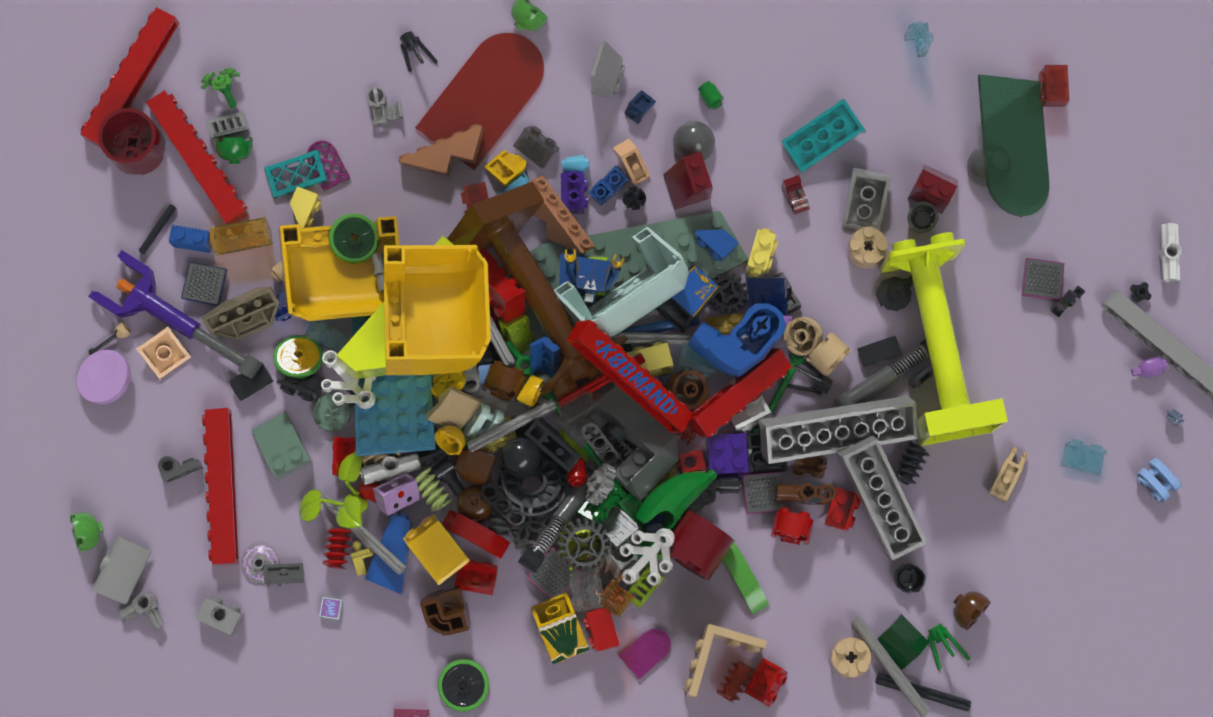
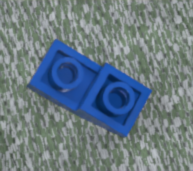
(609, 185)

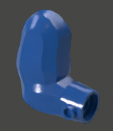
(745, 343)

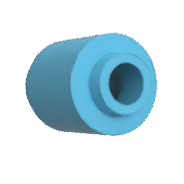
(575, 163)

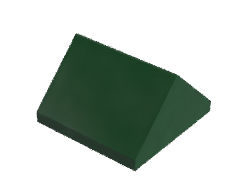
(902, 642)

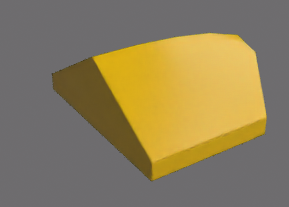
(506, 167)

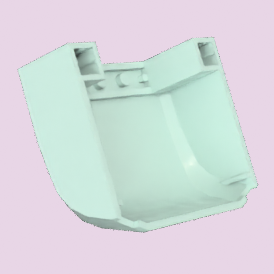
(636, 297)

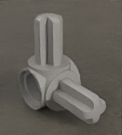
(139, 608)

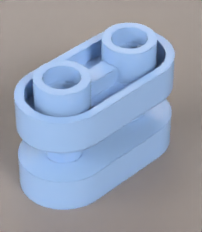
(1158, 491)

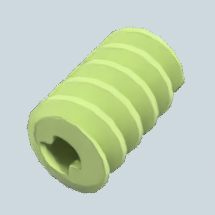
(431, 490)

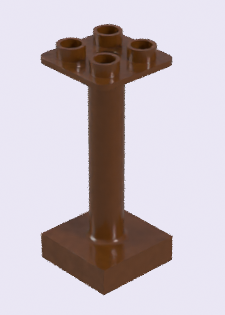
(497, 225)

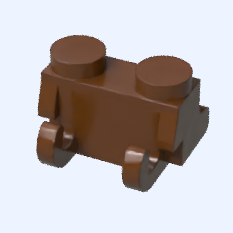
(813, 465)

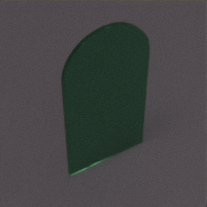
(1014, 143)

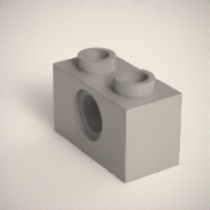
(208, 615)

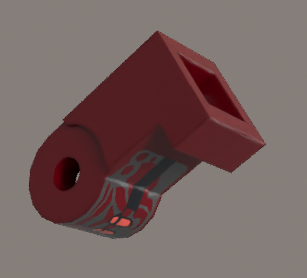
(795, 194)

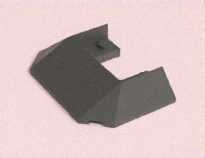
(655, 446)

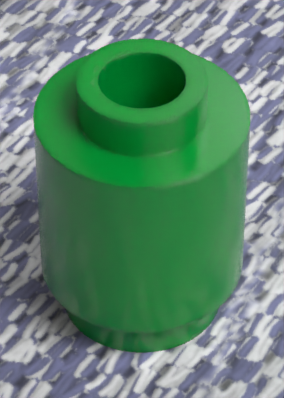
(710, 95)

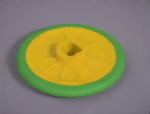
(301, 367)

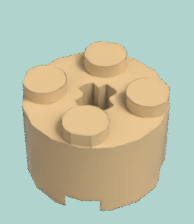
(870, 237)
(828, 354)
(859, 664)

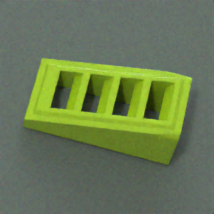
(635, 601)

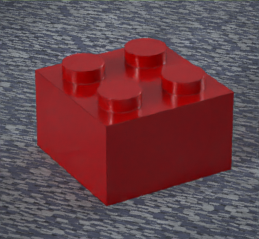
(602, 630)

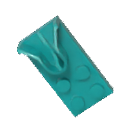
(823, 135)

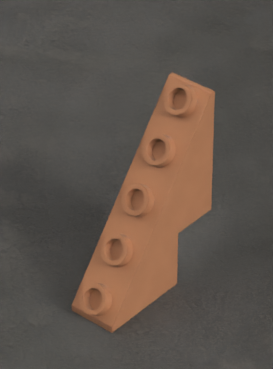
(440, 156)
(560, 223)

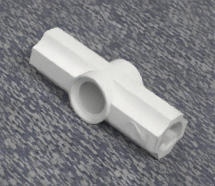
(1170, 264)
(400, 465)

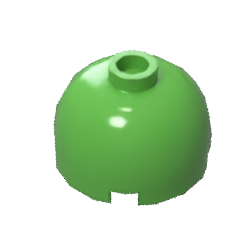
(527, 16)
(85, 531)

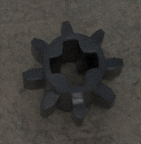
(634, 198)

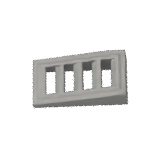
(225, 120)

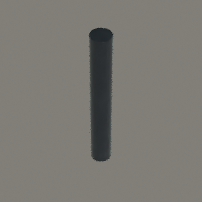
(157, 229)

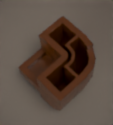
(474, 466)
(446, 611)

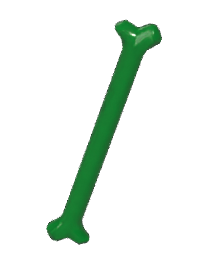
(782, 387)

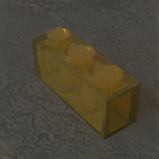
(240, 236)

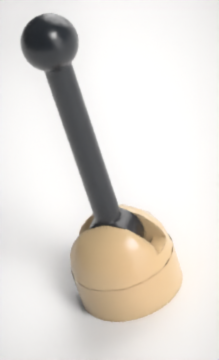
(121, 331)

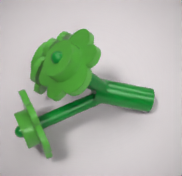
(220, 82)

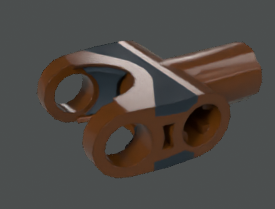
(795, 492)

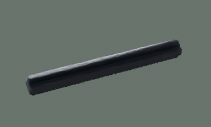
(927, 693)

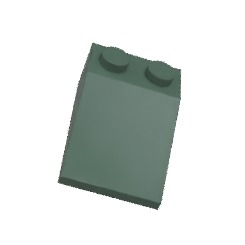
(281, 446)

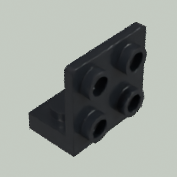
(307, 388)

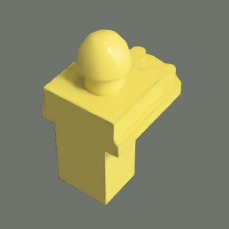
(358, 557)

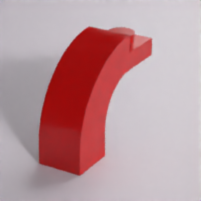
(476, 534)

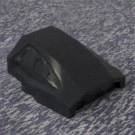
(756, 462)

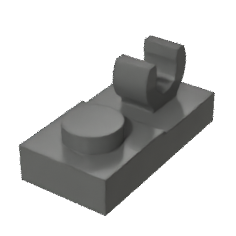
(283, 573)

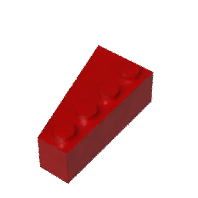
(503, 294)

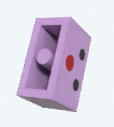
(396, 494)

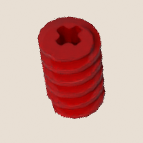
(336, 548)

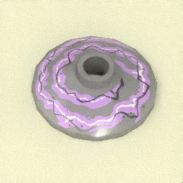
(254, 553)

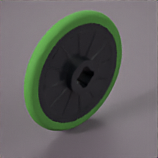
(451, 692)

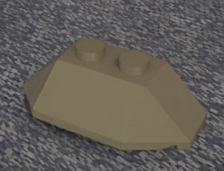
(243, 314)

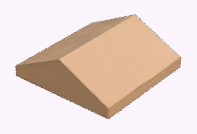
(163, 352)

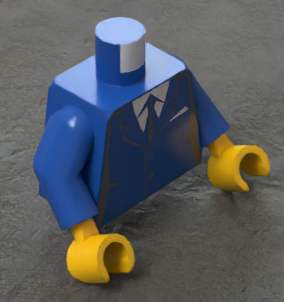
(592, 274)

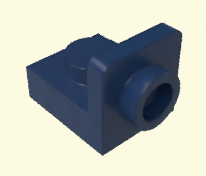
(639, 106)

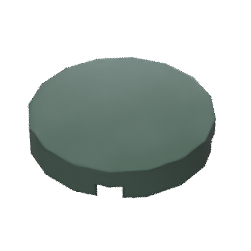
(331, 416)

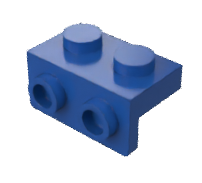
(544, 357)

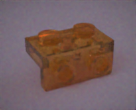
(616, 598)

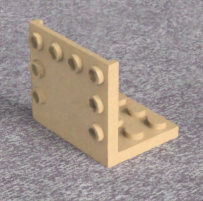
(702, 648)

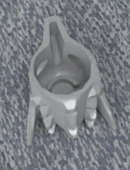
(615, 561)

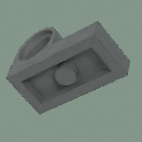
(178, 471)

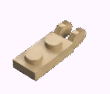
(1007, 476)

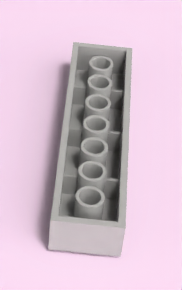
(837, 429)

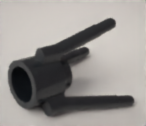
(411, 43)
(821, 382)

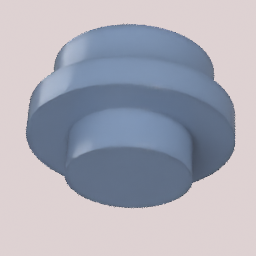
(1175, 417)

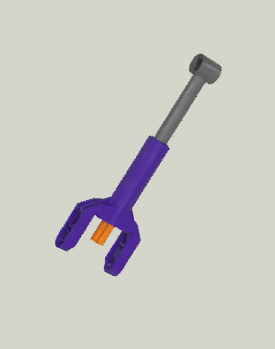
(143, 298)

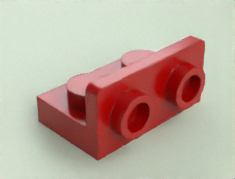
(842, 509)
(766, 682)

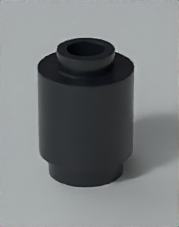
(728, 484)

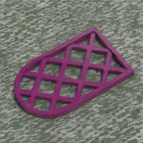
(336, 182)

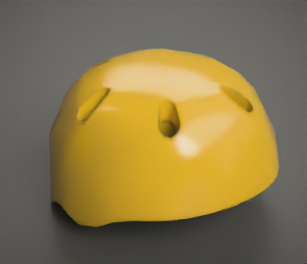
(452, 435)

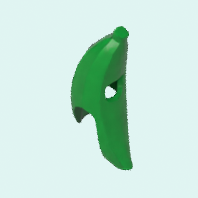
(673, 499)

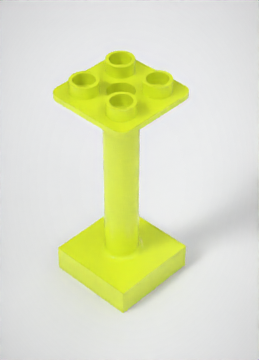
(957, 416)

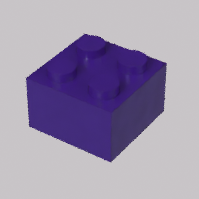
(727, 454)

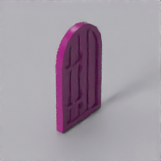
(646, 651)

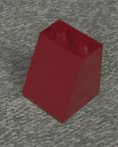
(688, 181)
(934, 188)

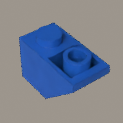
(717, 242)

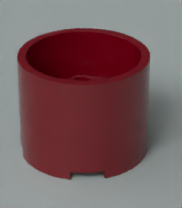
(128, 127)
(699, 545)

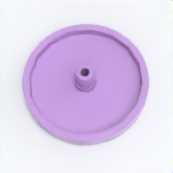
(103, 377)

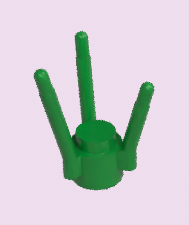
(939, 635)

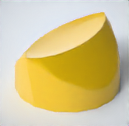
(531, 391)

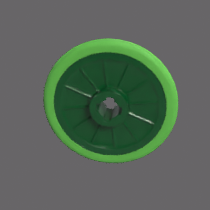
(350, 250)

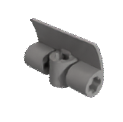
(121, 570)

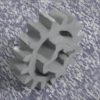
(600, 484)

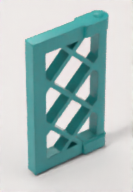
(308, 183)

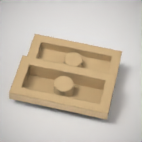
(454, 408)

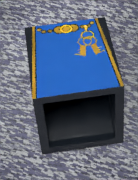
(690, 302)

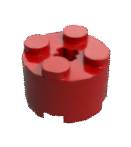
(792, 526)

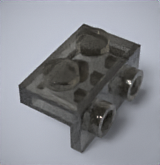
(536, 146)

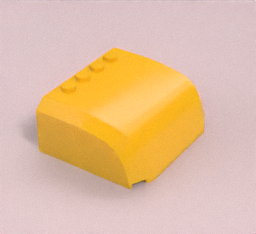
(321, 283)
(435, 308)

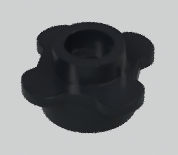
(1137, 297)

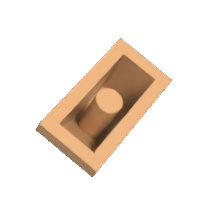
(631, 161)

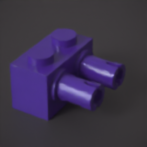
(572, 192)

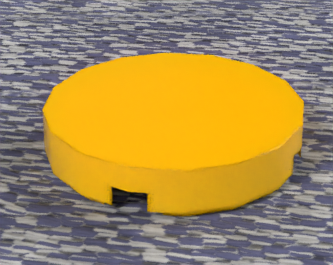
(444, 381)

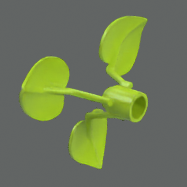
(350, 514)

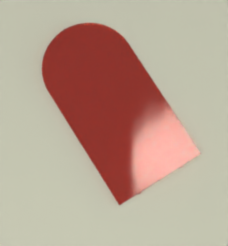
(487, 91)

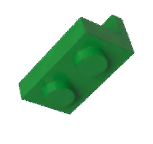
(600, 512)

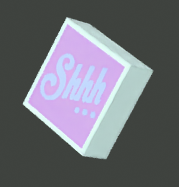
(331, 608)

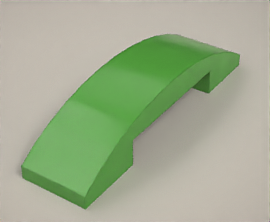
(745, 579)

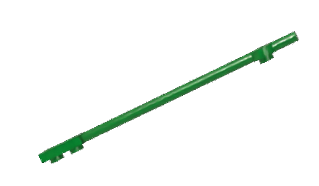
(629, 503)

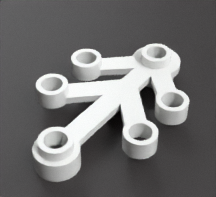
(348, 384)
(649, 555)

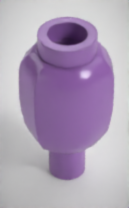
(1150, 367)

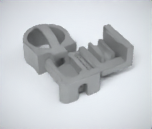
(384, 111)

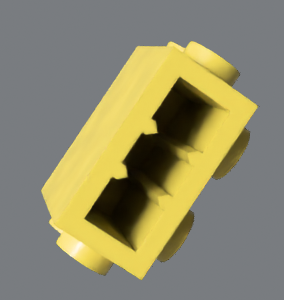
(762, 249)

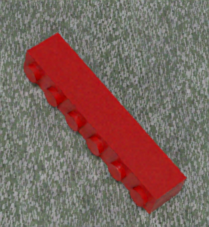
(738, 393)

